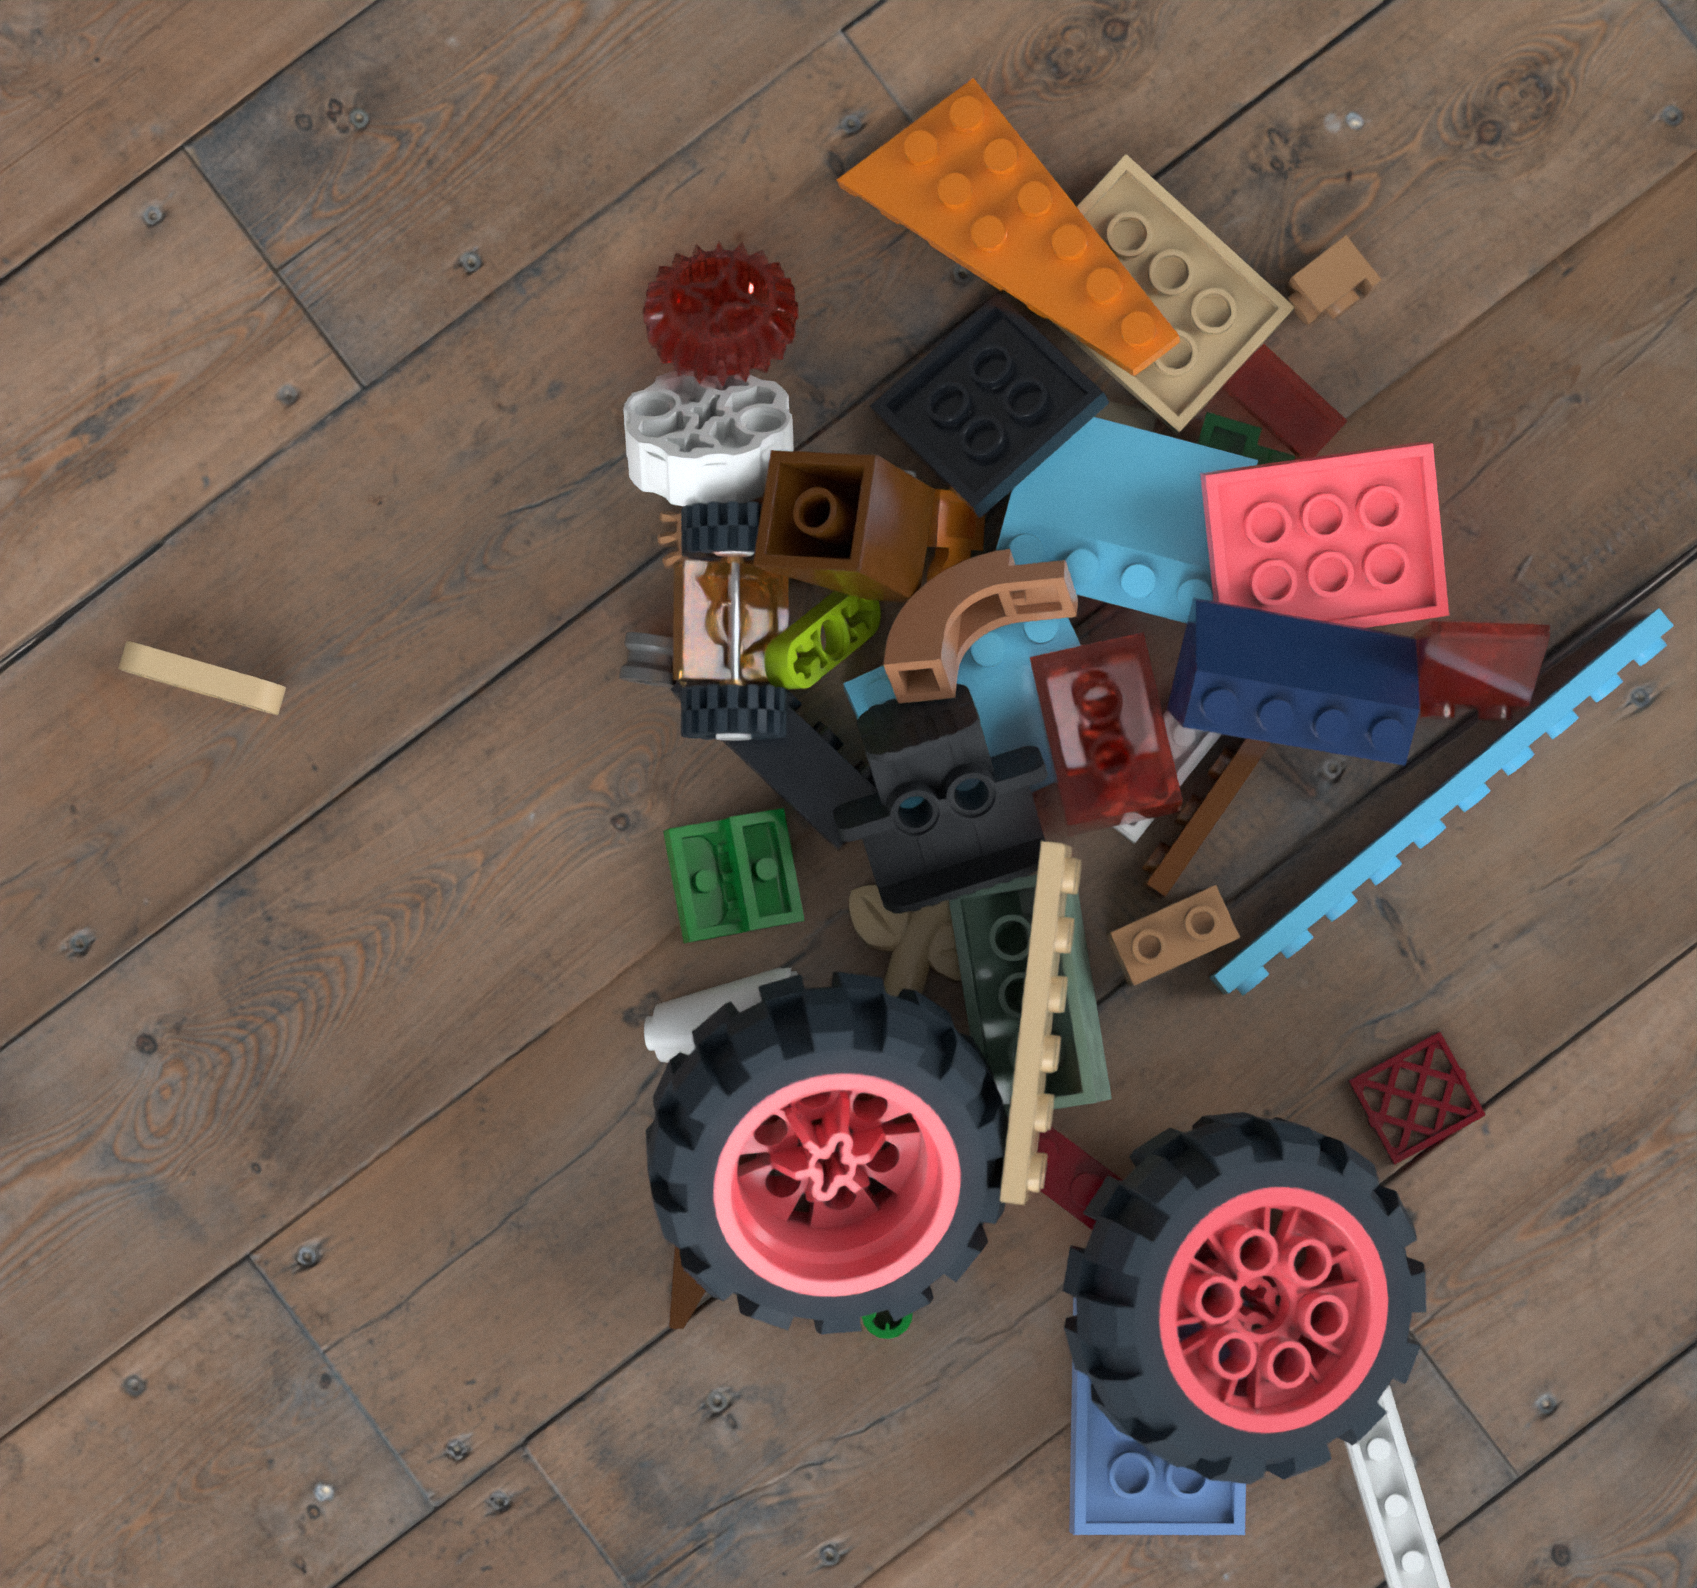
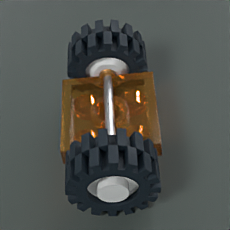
(724, 623)

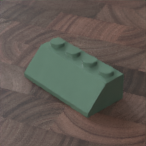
(992, 954)

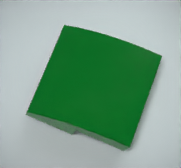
(733, 875)

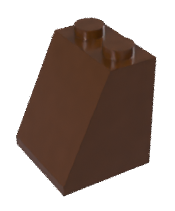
(845, 524)

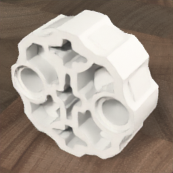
(705, 437)

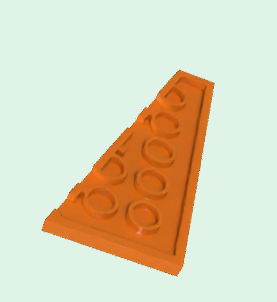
(997, 211)

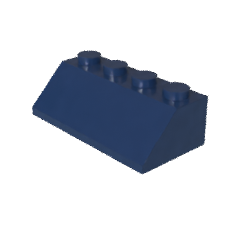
(1297, 682)

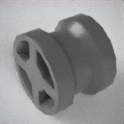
(648, 660)

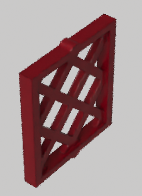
(1377, 1119)

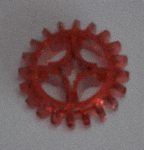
(720, 313)

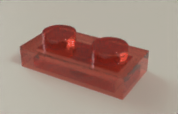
(1284, 404)

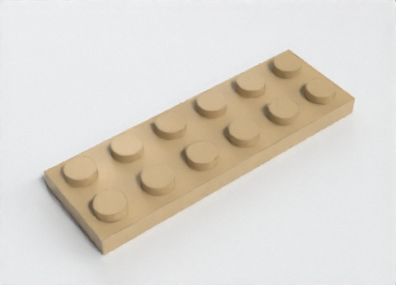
(1037, 1048)

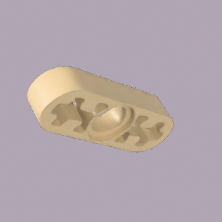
(202, 678)

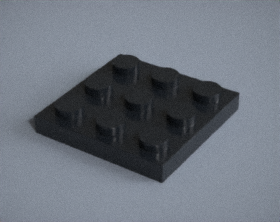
(989, 404)

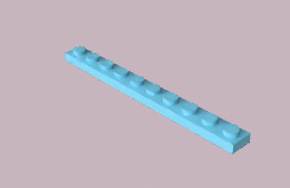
(1461, 789)

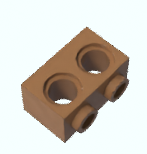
(1172, 936)

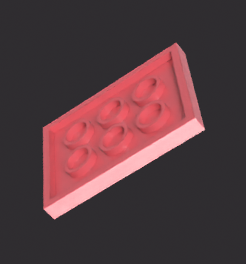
(1330, 536)

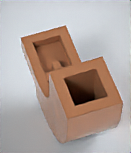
(962, 607)

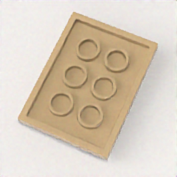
(1193, 280)

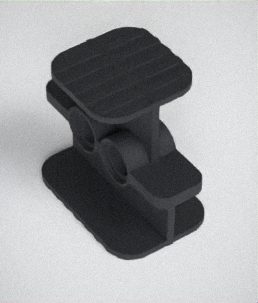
(954, 836)

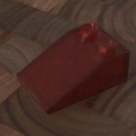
(1478, 667)
(1106, 734)

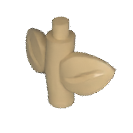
(914, 938)

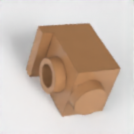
(1331, 282)

